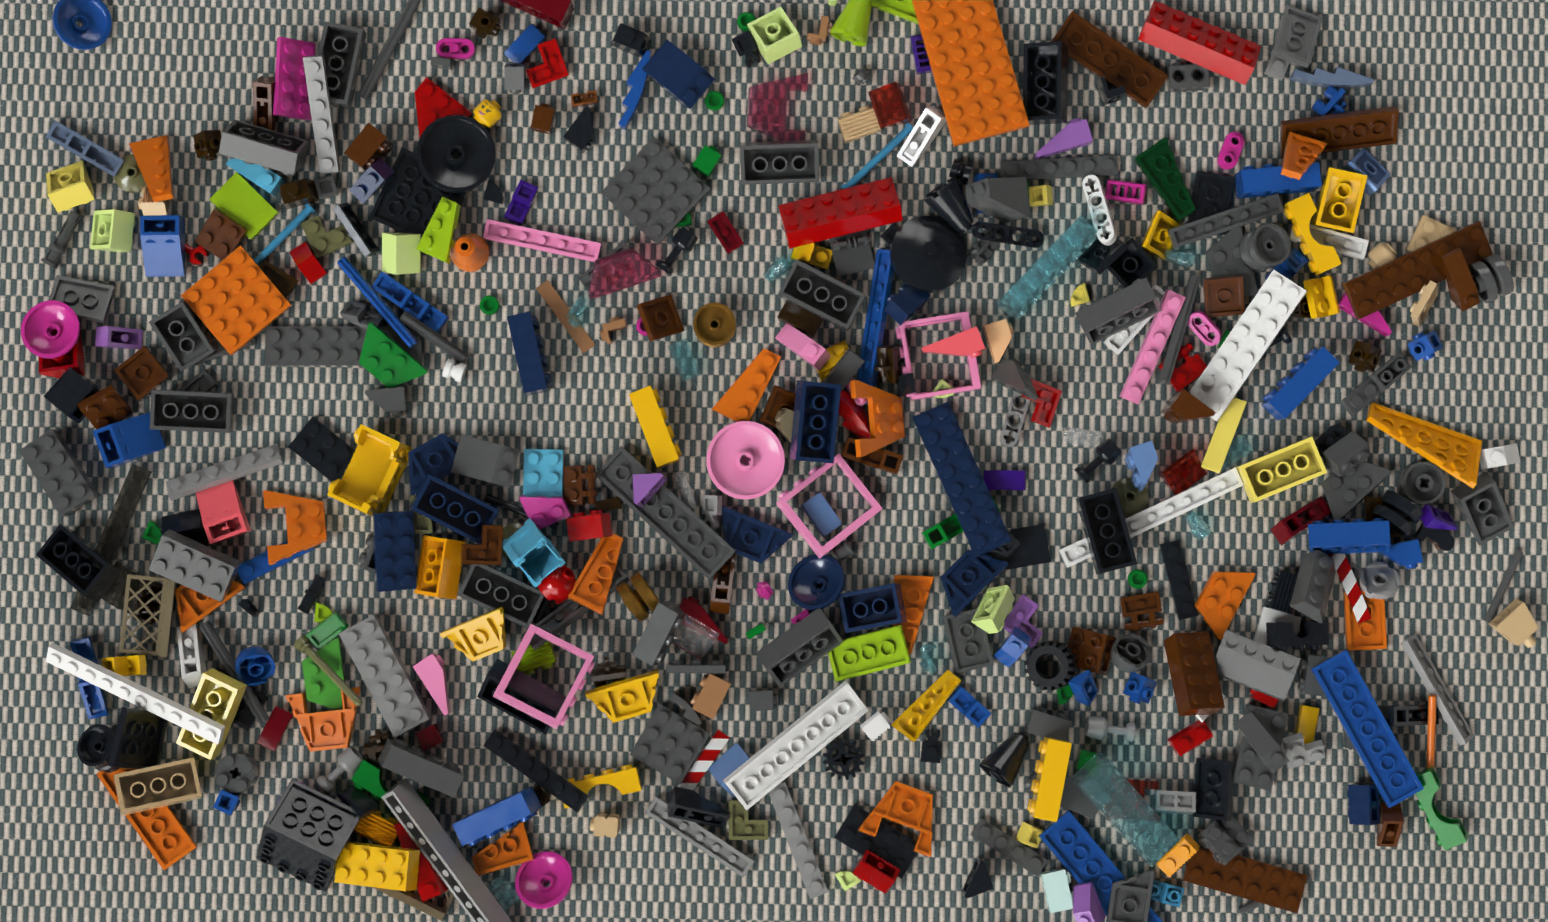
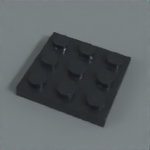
(137, 739)

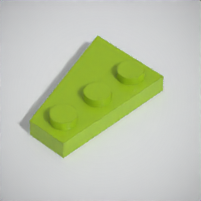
(439, 233)

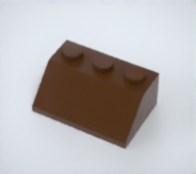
(1185, 408)

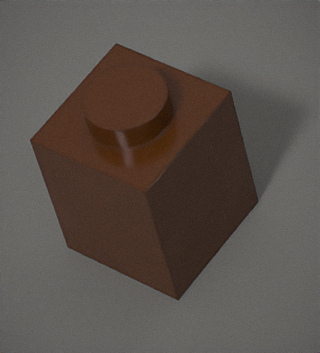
(543, 118)

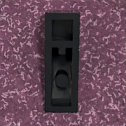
(1406, 714)
(693, 807)

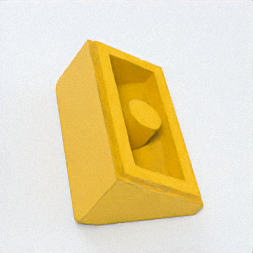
(1307, 722)

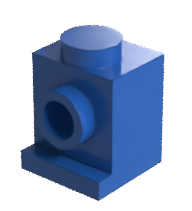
(227, 802)

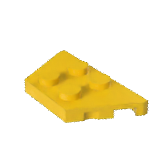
(479, 635)
(626, 697)

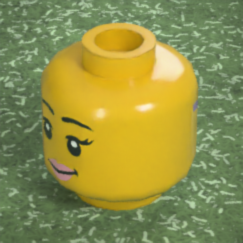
(487, 113)

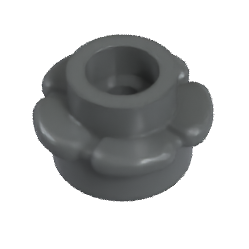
(861, 75)

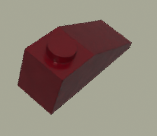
(1298, 521)
(693, 609)

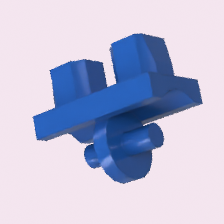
(1335, 97)

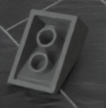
(182, 335)
(485, 461)
(1483, 509)

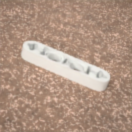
(1096, 211)

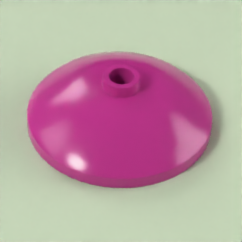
(40, 324)
(535, 874)

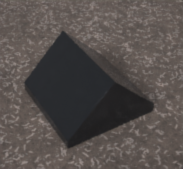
(1132, 264)
(187, 524)
(978, 880)

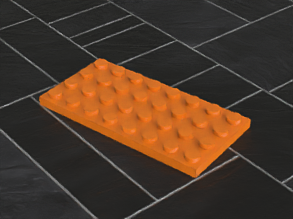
(970, 68)

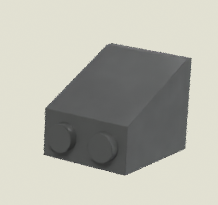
(1000, 198)

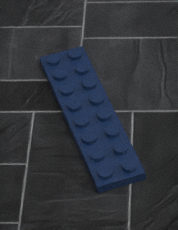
(961, 479)

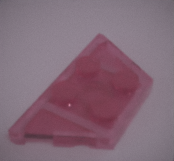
(620, 272)

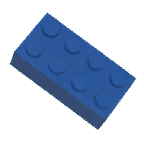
(1270, 181)
(1300, 383)
(1350, 536)
(497, 817)

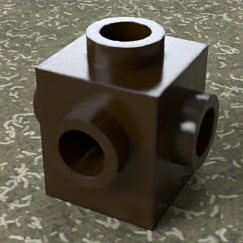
(481, 18)
(207, 144)
(1364, 356)

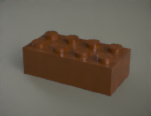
(1194, 673)

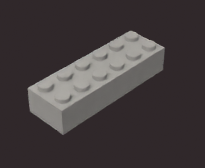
(385, 675)

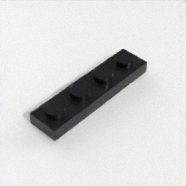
(1178, 579)

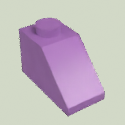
(118, 337)
(1087, 904)

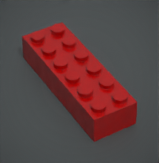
(1199, 42)
(840, 212)

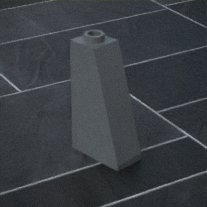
(1071, 797)

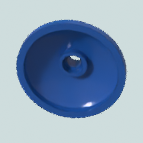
(94, 21)

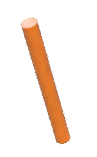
(1431, 731)

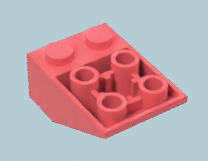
(222, 512)

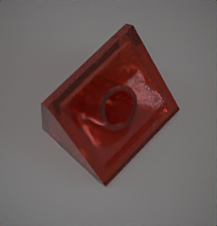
(890, 105)
(1182, 472)

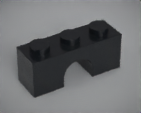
(1312, 634)

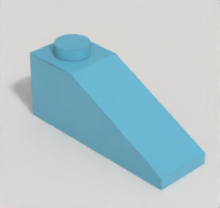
(258, 175)

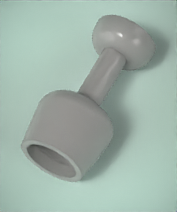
(1097, 728)
(348, 761)

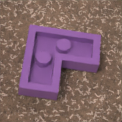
(1019, 617)

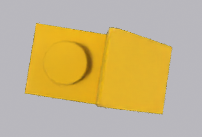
(812, 255)

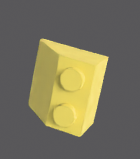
(69, 186)

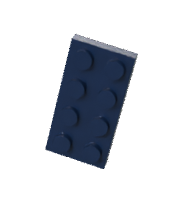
(394, 551)

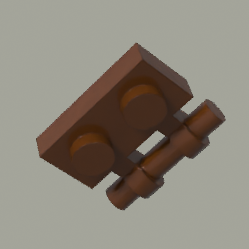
(575, 485)
(1138, 605)

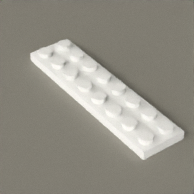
(1247, 342)
(795, 745)

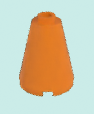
(474, 257)

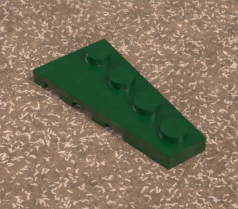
(1163, 174)

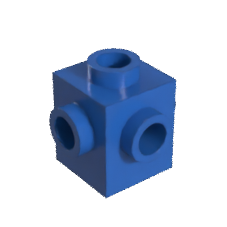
(1424, 345)
(1139, 688)

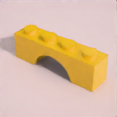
(1300, 213)
(625, 780)

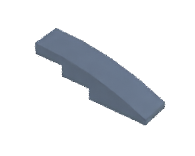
(1337, 79)
(84, 148)

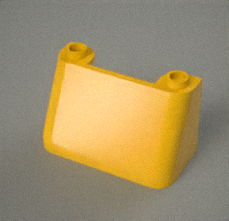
(371, 472)

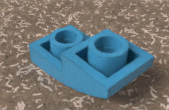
(1167, 893)

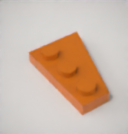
(505, 852)

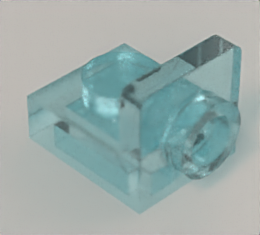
(577, 309)
(503, 892)

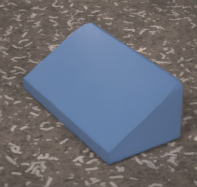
(821, 514)

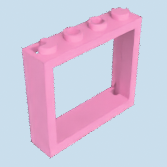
(904, 353)
(800, 526)
(570, 699)

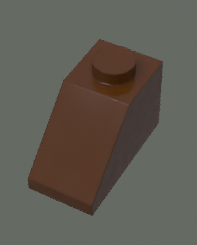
(1391, 825)

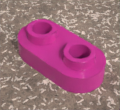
(456, 46)
(1230, 150)
(1202, 329)

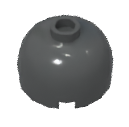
(1130, 653)

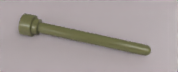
(303, 645)

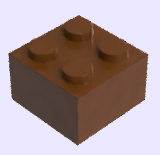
(368, 147)

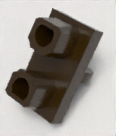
(887, 364)
(607, 671)
(375, 745)

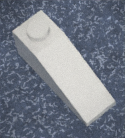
(922, 135)
(191, 656)

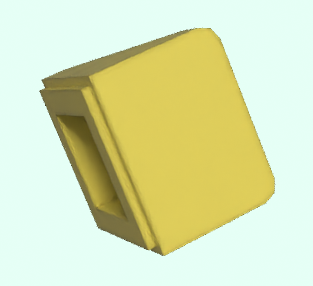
(1040, 195)
(1029, 834)

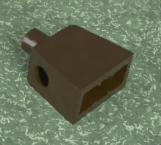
(298, 193)

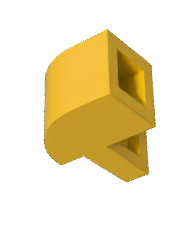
(126, 664)

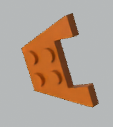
(884, 417)
(304, 524)
(326, 728)
(906, 807)

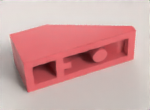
(960, 344)

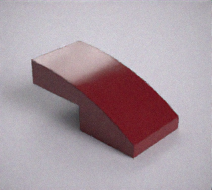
(275, 728)

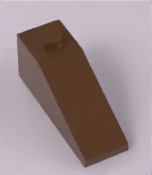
(263, 102)
(1459, 280)
(722, 587)

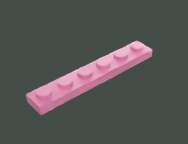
(541, 240)
(1152, 347)

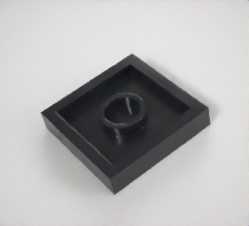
(1100, 256)

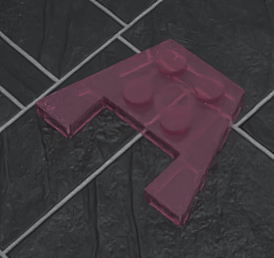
(768, 107)

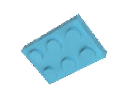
(543, 473)

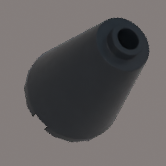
(951, 205)
(1007, 759)

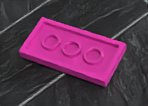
(290, 87)

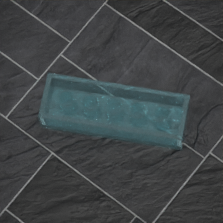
(1044, 270)
(1125, 809)

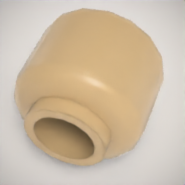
(1381, 254)

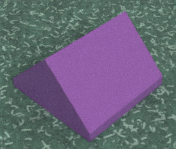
(646, 486)

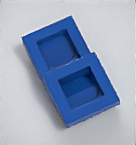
(525, 44)
(1291, 265)
(969, 706)

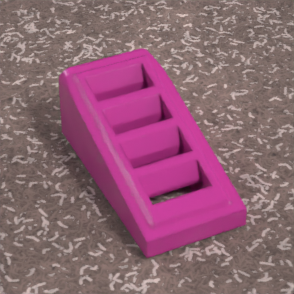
(1142, 196)

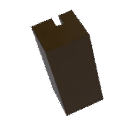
(608, 504)

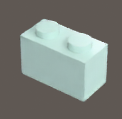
(1057, 890)

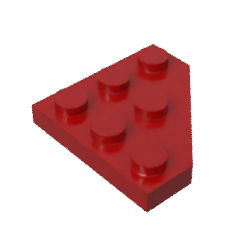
(434, 104)

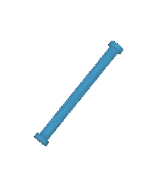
(879, 156)
(284, 234)

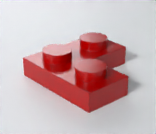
(551, 69)
(1045, 404)

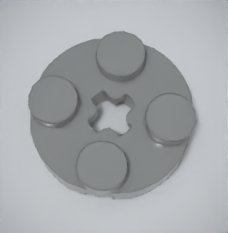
(1379, 590)

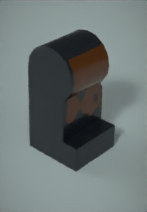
(1440, 539)

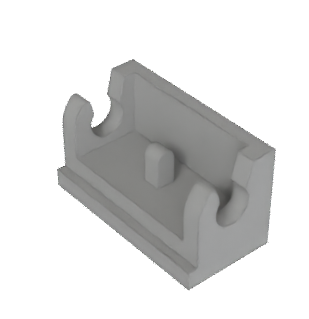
(1175, 802)

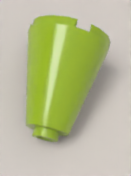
(853, 23)

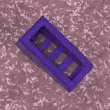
(919, 69)
(1437, 518)

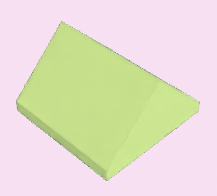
(400, 253)

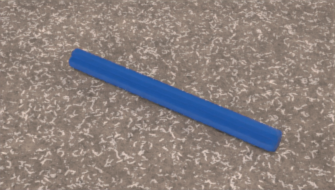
(377, 302)

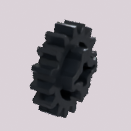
(841, 750)

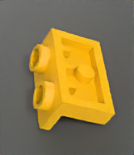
(1321, 297)

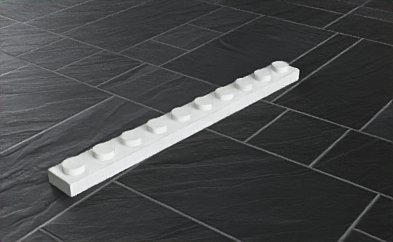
(1163, 511)
(135, 693)

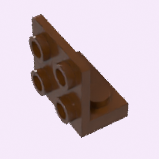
(1091, 650)

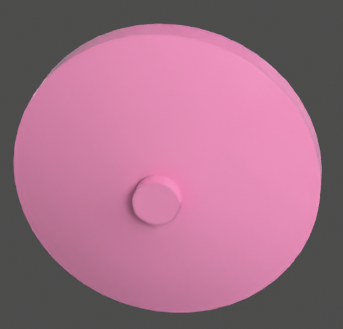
(745, 460)

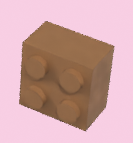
(711, 695)

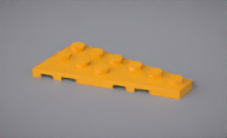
(1442, 446)

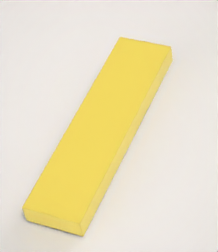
(1223, 436)

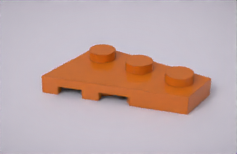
(1300, 155)

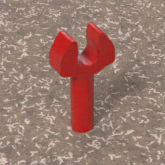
(193, 253)

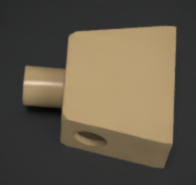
(1516, 624)

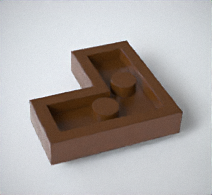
(489, 550)

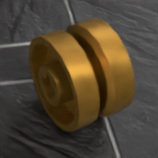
(714, 336)
(638, 597)

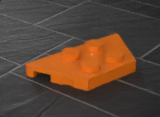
(1222, 598)
(195, 606)

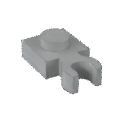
(712, 507)

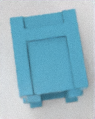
(532, 552)

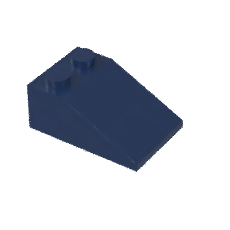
(678, 74)

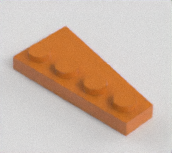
(748, 389)
(597, 576)

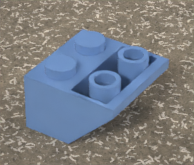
(1141, 461)

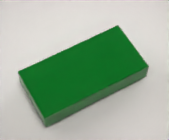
(327, 630)

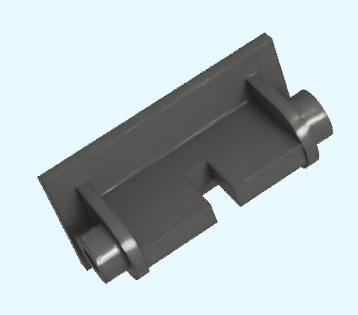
(980, 250)

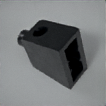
(631, 40)

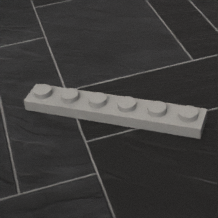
(321, 114)
(224, 472)
(1436, 686)
(701, 838)
(798, 841)

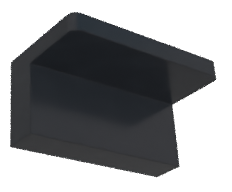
(1109, 96)

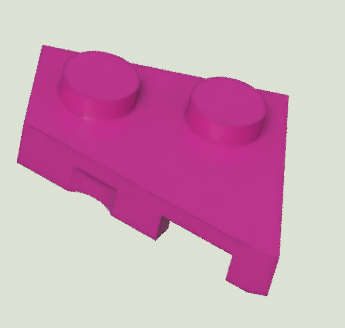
(545, 509)

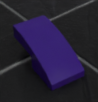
(521, 202)
(1005, 479)

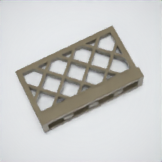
(164, 621)
(416, 902)

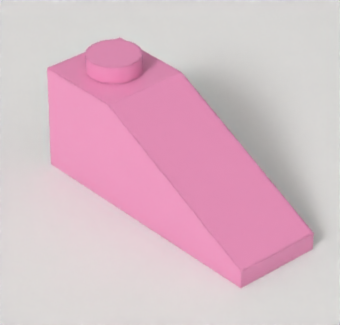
(803, 346)
(433, 675)

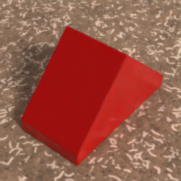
(307, 262)

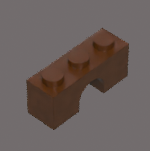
(879, 459)

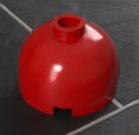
(558, 584)

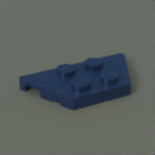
(432, 458)
(750, 536)
(969, 578)

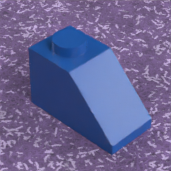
(1405, 553)
(1012, 647)

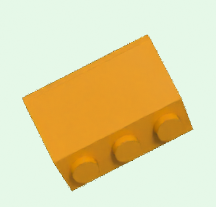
(439, 567)

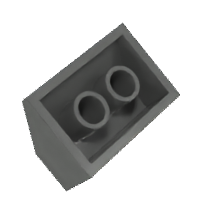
(1314, 585)
(659, 633)

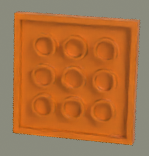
(236, 300)

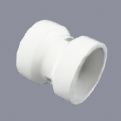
(455, 370)

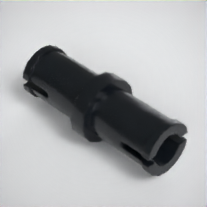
(312, 594)

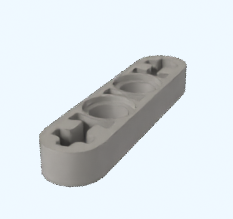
(1019, 411)

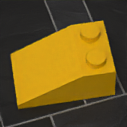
(1339, 200)

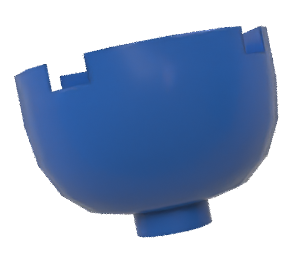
(254, 665)

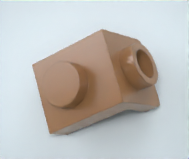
(825, 28)
(614, 324)

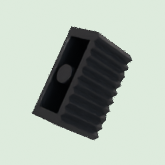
(1281, 592)

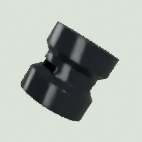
(956, 169)

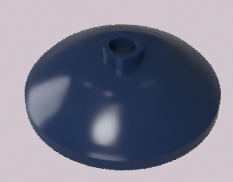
(811, 574)

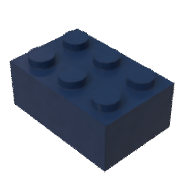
(872, 607)

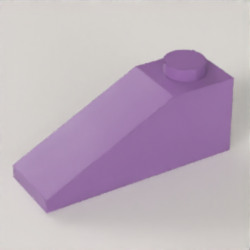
(1070, 137)

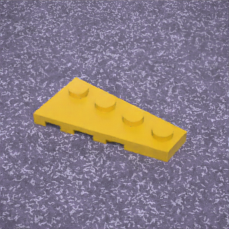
(921, 712)

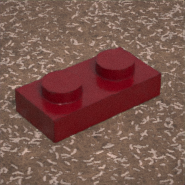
(725, 232)

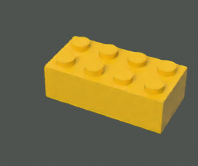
(654, 427)
(1050, 778)
(378, 866)

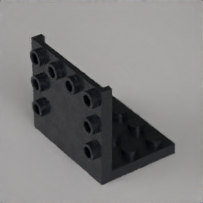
(306, 834)

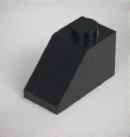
(581, 132)

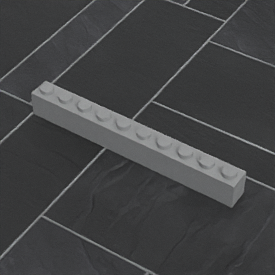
(443, 854)

